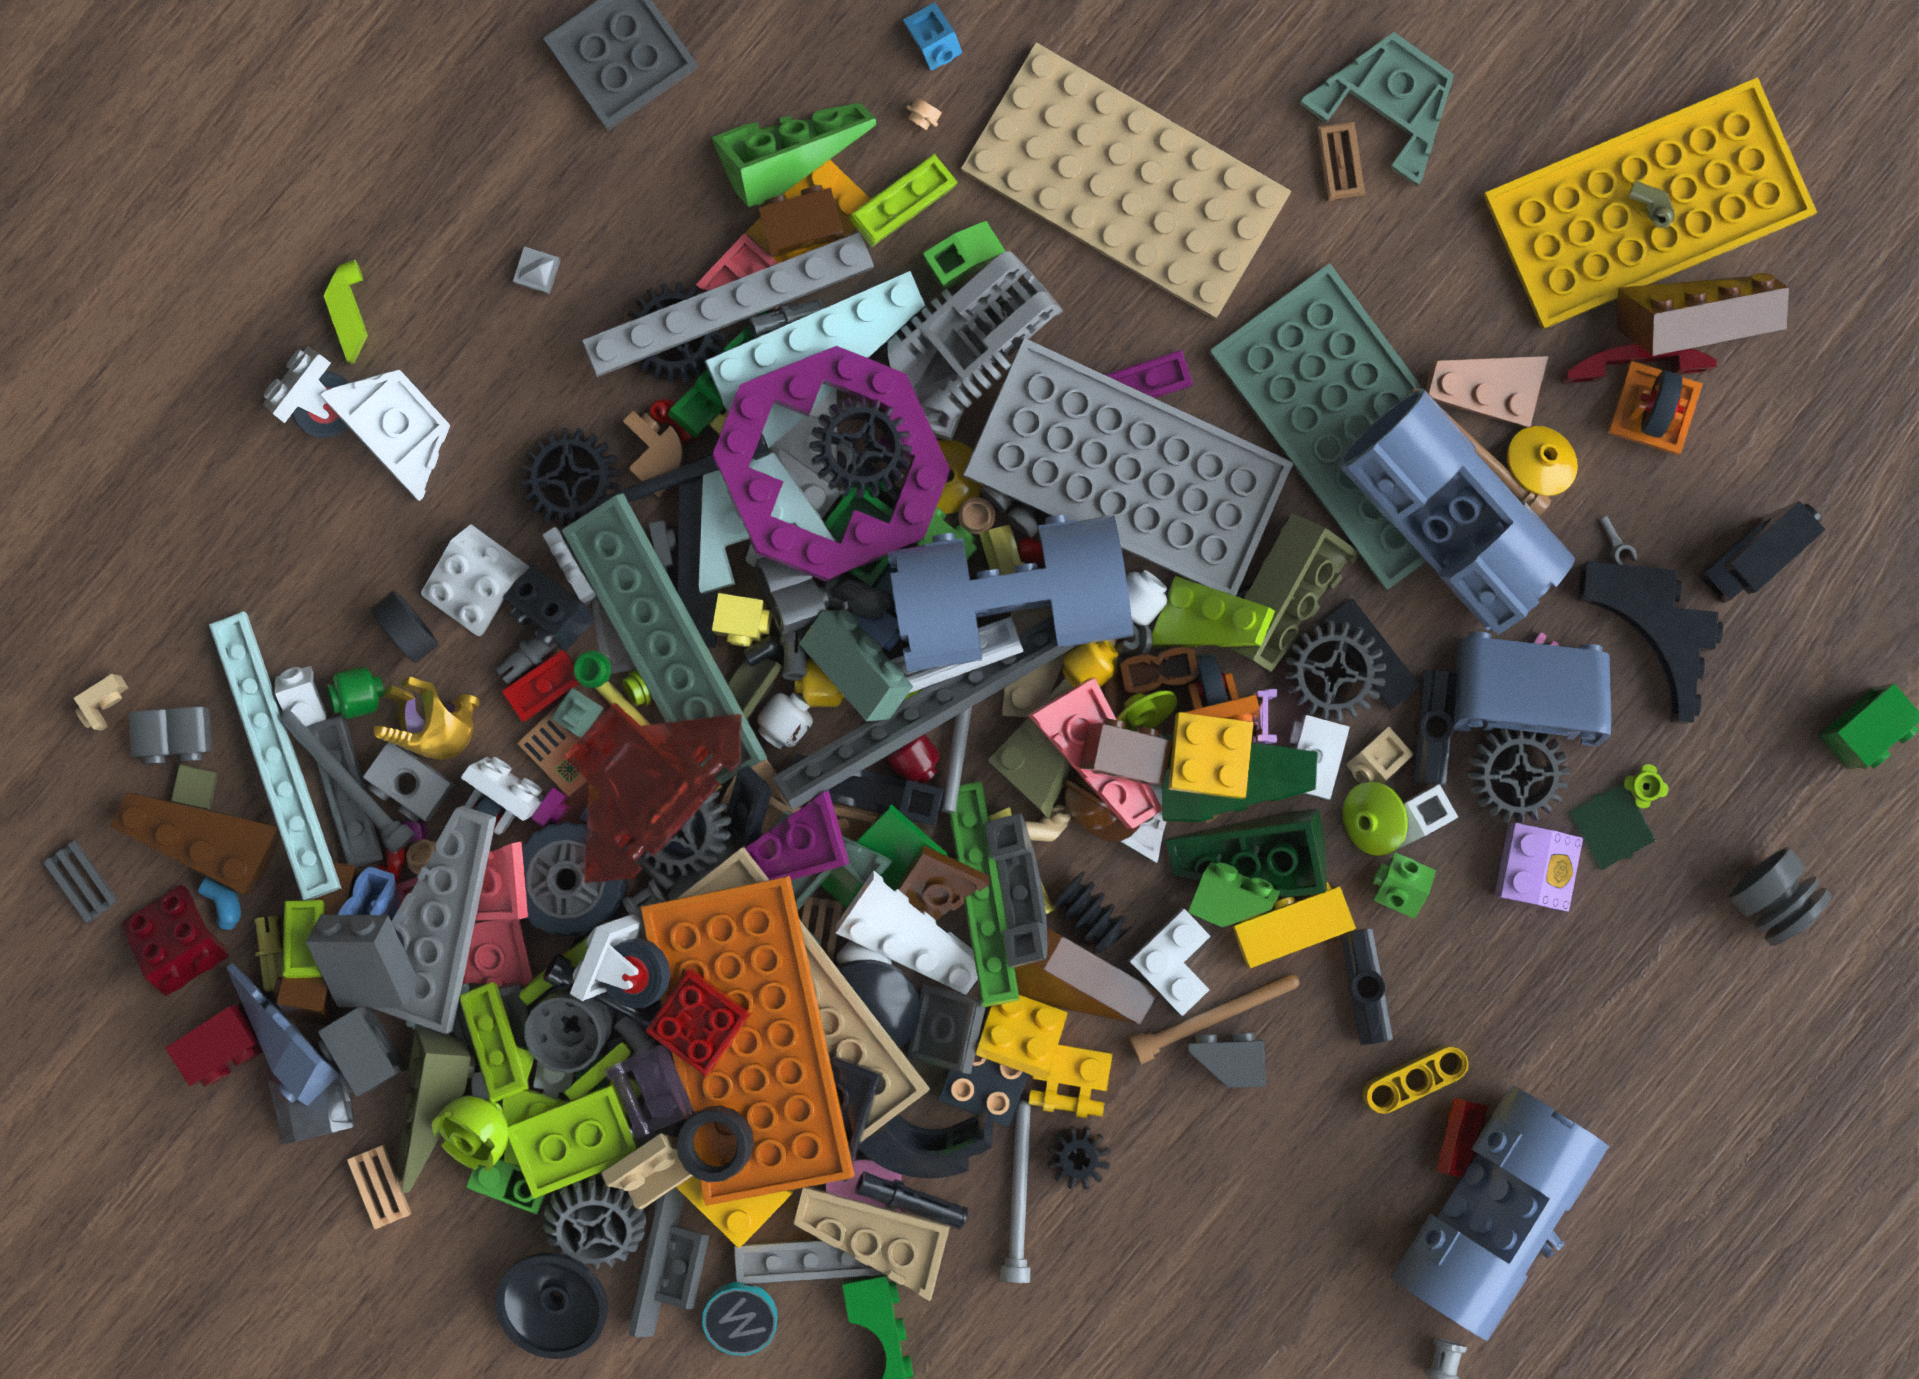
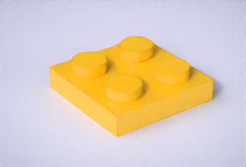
(1210, 755)
(1022, 1035)

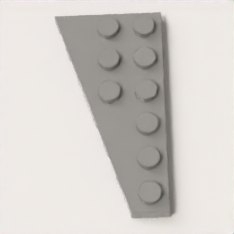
(440, 919)

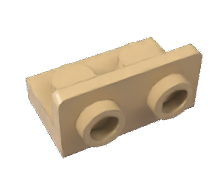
(648, 1171)

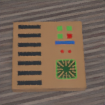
(547, 747)

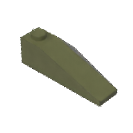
(437, 1077)

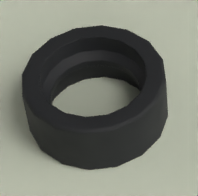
(404, 626)
(689, 1157)

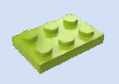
(571, 1141)

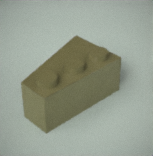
(1033, 762)

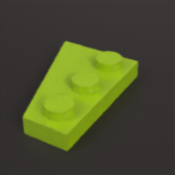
(1207, 616)

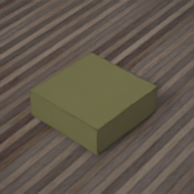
(194, 786)

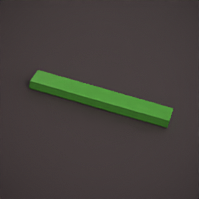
(983, 908)

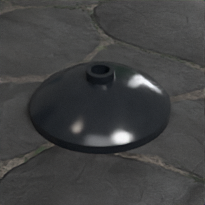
(887, 995)
(548, 1323)

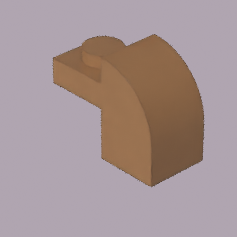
(664, 451)

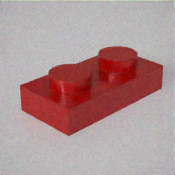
(542, 686)
(1463, 1129)

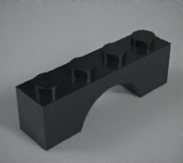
(878, 792)

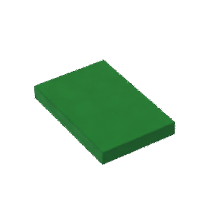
(890, 836)

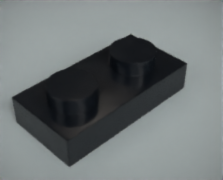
(747, 806)

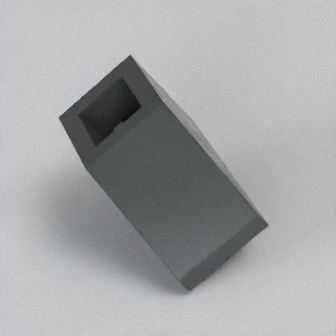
(1233, 1061)

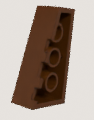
(212, 842)

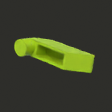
(345, 311)

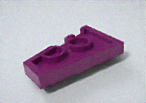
(802, 843)

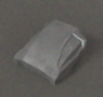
(324, 1115)

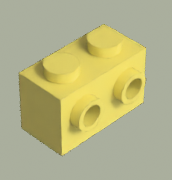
(741, 619)

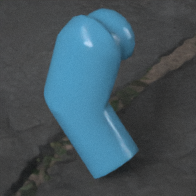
(225, 900)

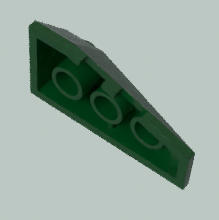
(1272, 776)
(1279, 848)

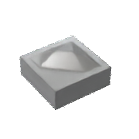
(536, 270)

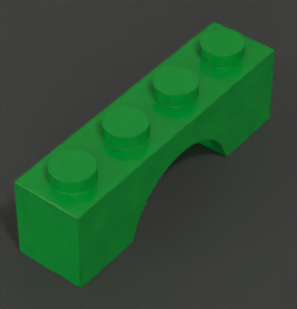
(871, 1305)

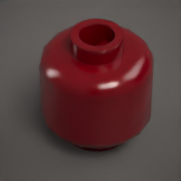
(915, 760)

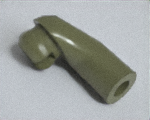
(1656, 202)

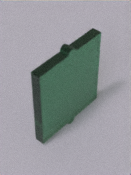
(1612, 826)

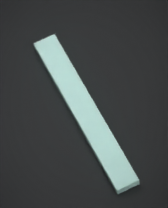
(275, 757)

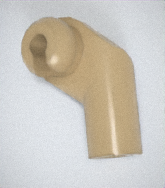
(1051, 828)

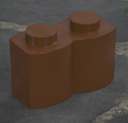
(1169, 669)

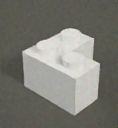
(1163, 961)

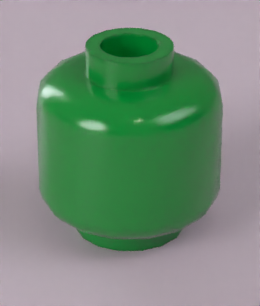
(355, 692)

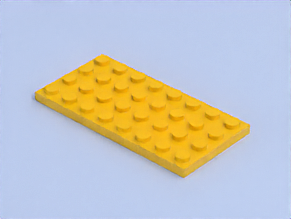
(1583, 237)

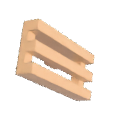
(366, 1194)

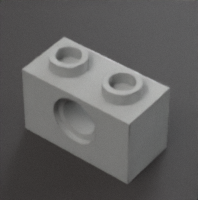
(430, 788)

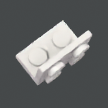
(473, 579)

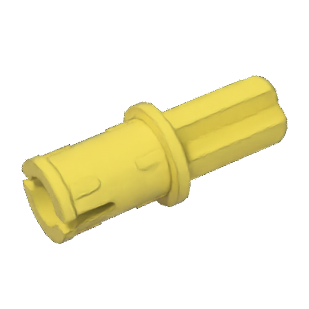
(269, 951)

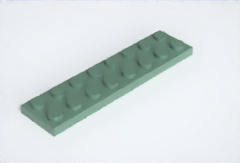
(654, 622)

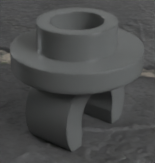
(1138, 644)

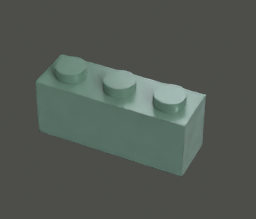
(856, 664)

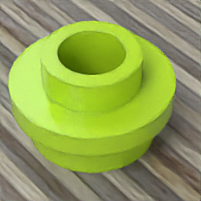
(636, 689)

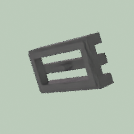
(69, 890)

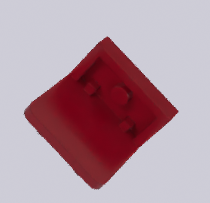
(172, 941)

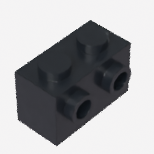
(548, 608)

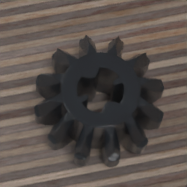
(1067, 1162)

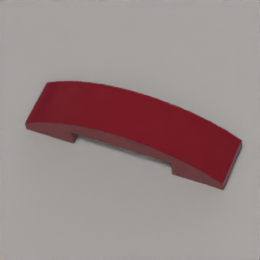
(1682, 361)

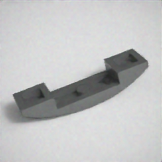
(1020, 890)

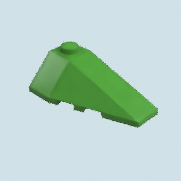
(777, 157)

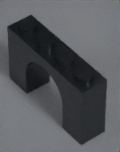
(1763, 551)

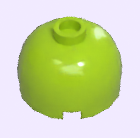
(473, 1131)

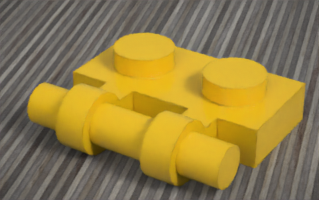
(1078, 1068)

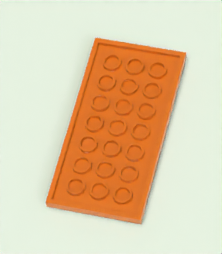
(779, 1063)

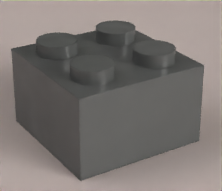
(361, 1051)

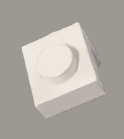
(299, 695)

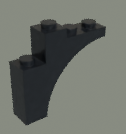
(1676, 635)

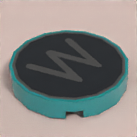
(740, 1319)

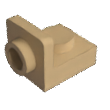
(102, 694)
(1380, 758)

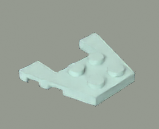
(723, 526)

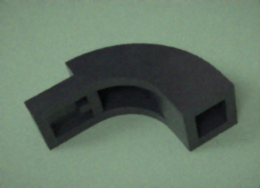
(929, 1152)

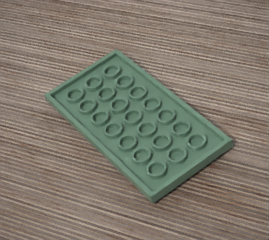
(1316, 382)

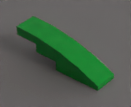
(703, 401)

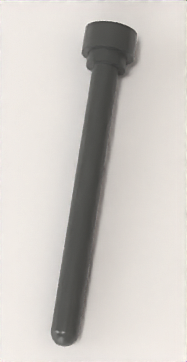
(394, 834)

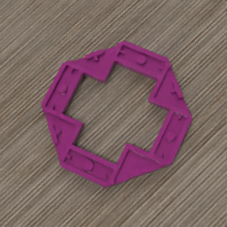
(756, 493)

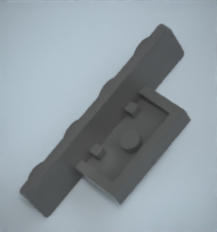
(670, 1265)

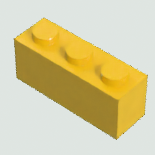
(1293, 926)

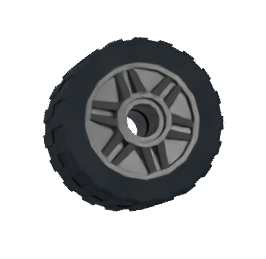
(549, 902)

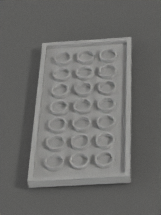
(1102, 449)

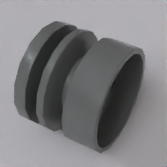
(1785, 903)
(558, 1039)

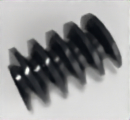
(1090, 913)

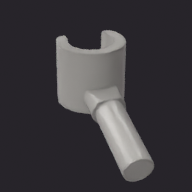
(1616, 542)

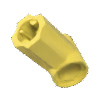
(1001, 549)

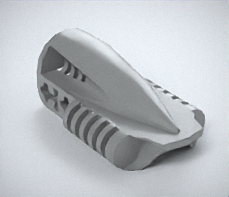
(968, 338)

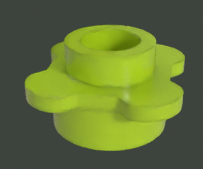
(1656, 789)

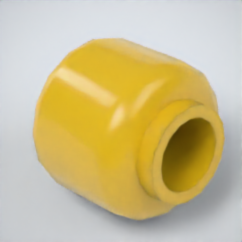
(1090, 661)
(818, 688)

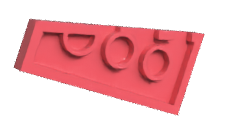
(1066, 726)
(502, 888)

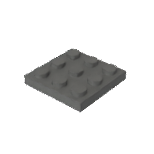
(620, 56)

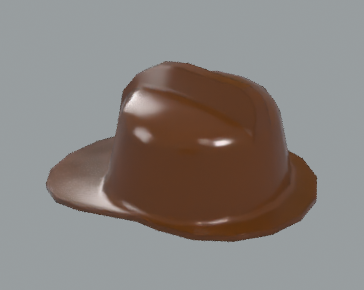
(1092, 813)

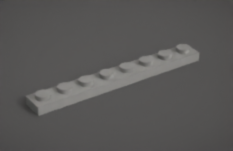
(727, 304)

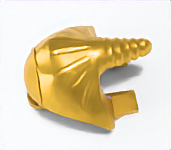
(445, 728)

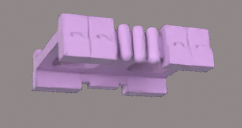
(1262, 723)

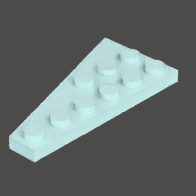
(854, 324)

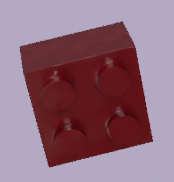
(214, 1046)

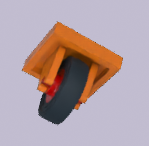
(1655, 408)
(1212, 688)

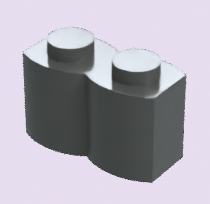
(790, 595)
(170, 733)

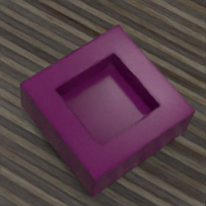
(551, 808)

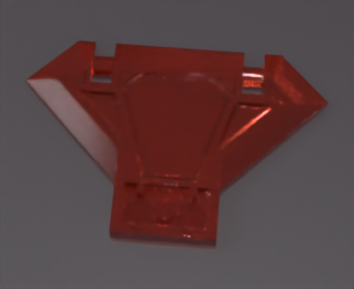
(647, 783)

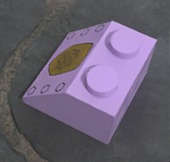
(1538, 866)

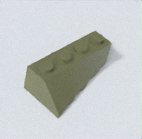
(1292, 581)

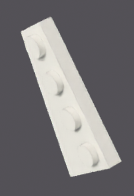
(897, 930)

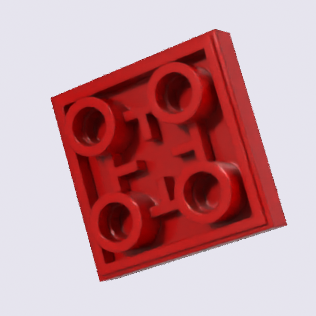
(698, 1022)

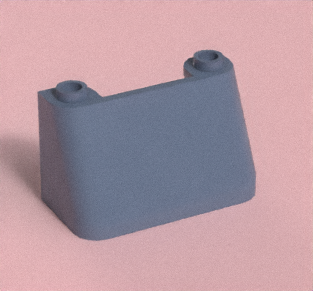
(1533, 688)

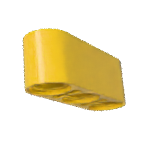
(1433, 1079)

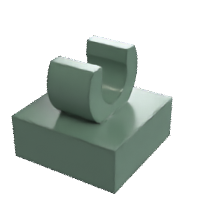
(577, 713)

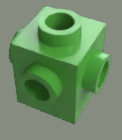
(1403, 884)

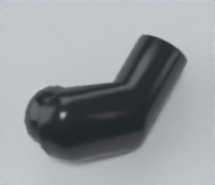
(765, 649)

